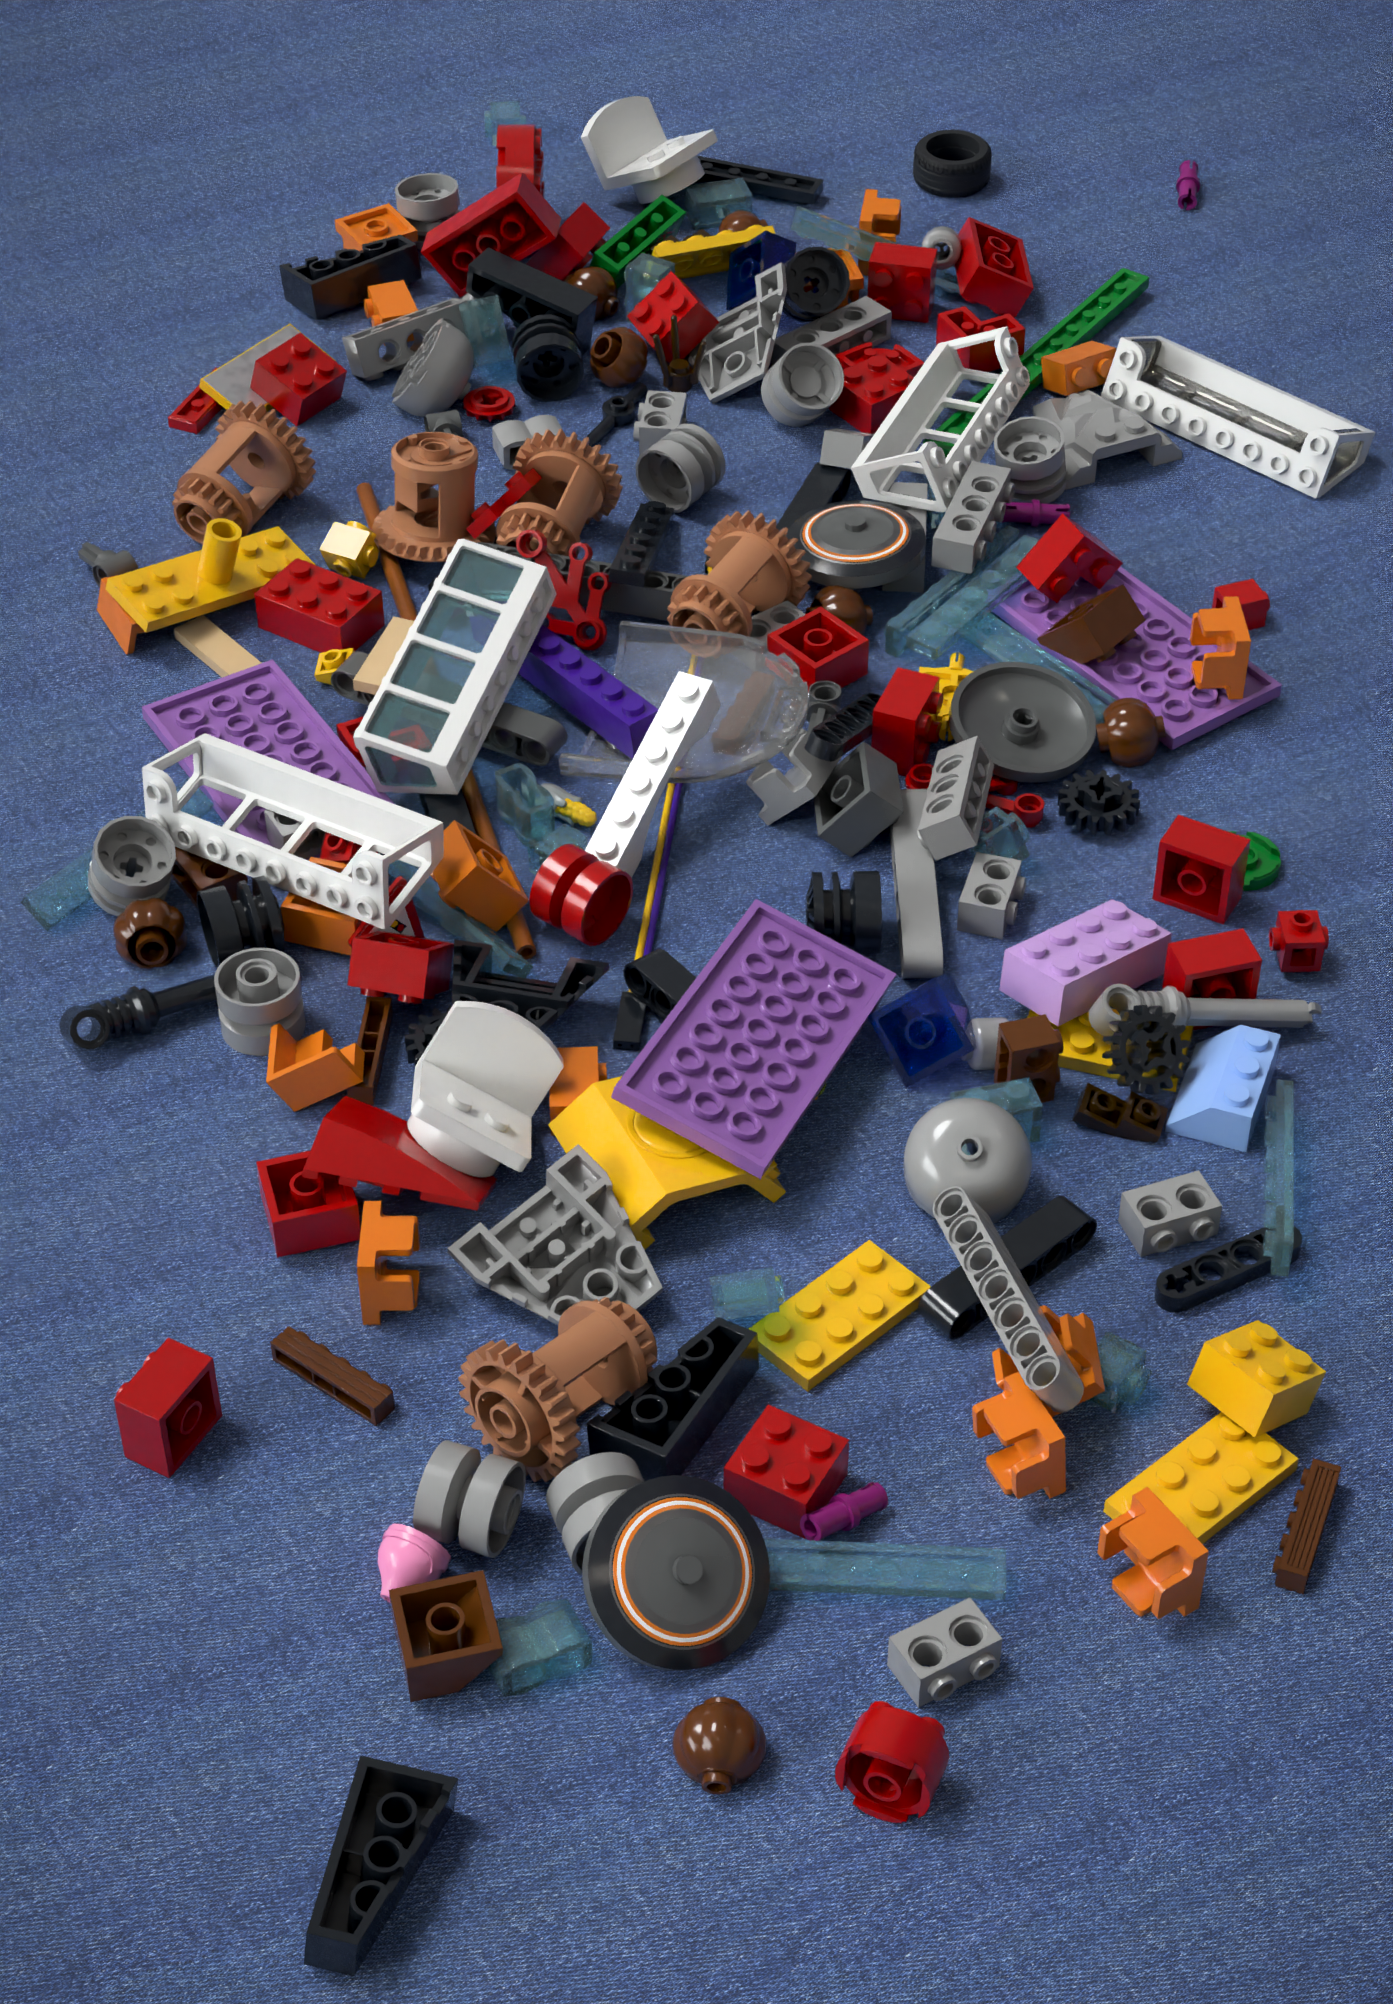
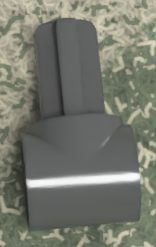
(444, 422)
(106, 562)
(823, 702)

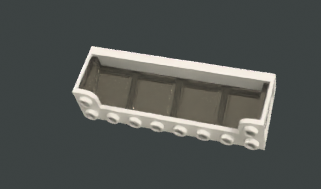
(1235, 414)

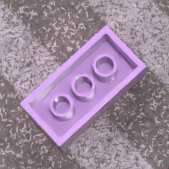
(1079, 959)

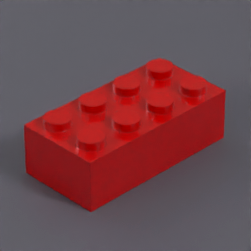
(508, 220)

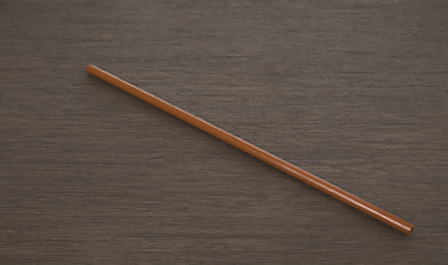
(517, 924)

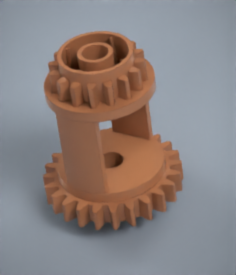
(261, 453)
(572, 490)
(750, 573)
(532, 1399)

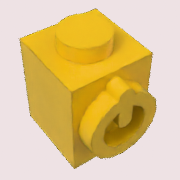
(350, 549)

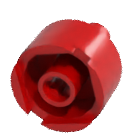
(893, 1762)

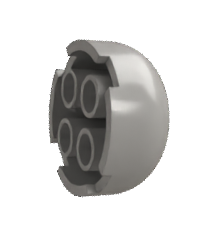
(436, 372)
(992, 1174)

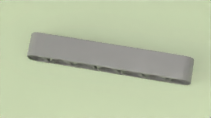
(915, 893)
(1008, 1300)

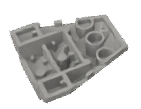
(1101, 429)
(562, 1245)

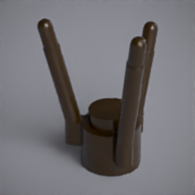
(679, 374)

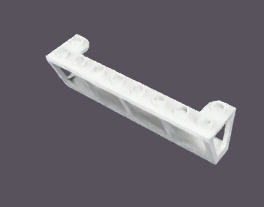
(918, 408)
(307, 798)

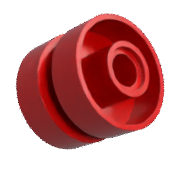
(581, 894)

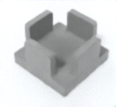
(800, 784)

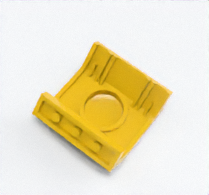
(646, 1160)

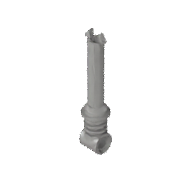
(1200, 1010)

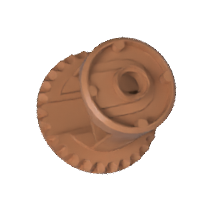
(426, 520)

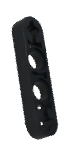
(1224, 1262)

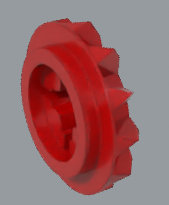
(497, 403)

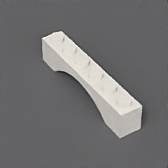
(675, 729)

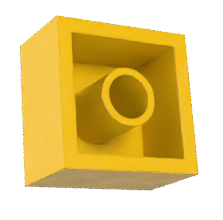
(1256, 1378)

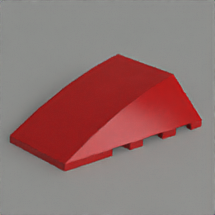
(379, 1150)

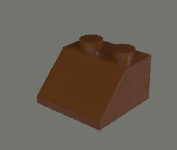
(1095, 627)
(444, 1633)

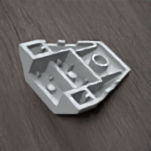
(744, 339)

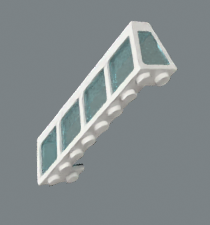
(453, 671)

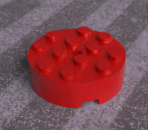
(520, 152)

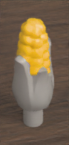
(570, 807)

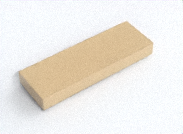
(214, 647)
(382, 656)

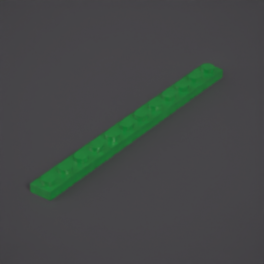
(1072, 331)

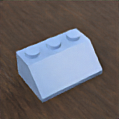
(1225, 1087)

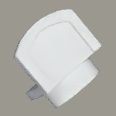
(633, 150)
(481, 1088)

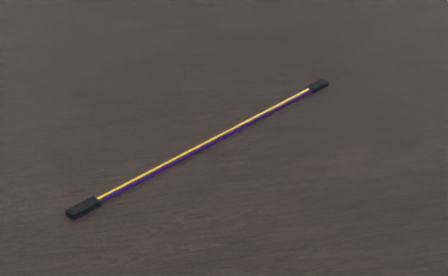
(631, 1009)

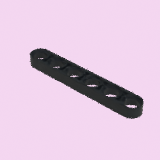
(843, 729)

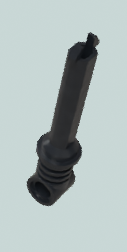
(133, 1011)

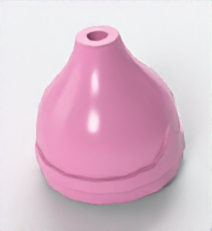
(409, 1558)

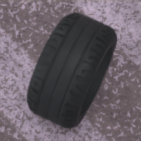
(952, 163)

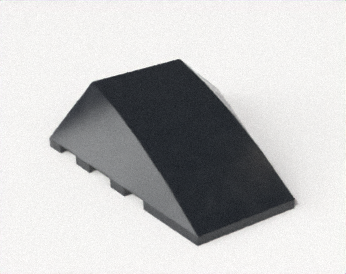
(532, 999)

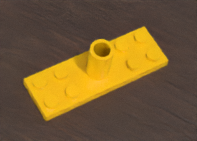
(206, 580)

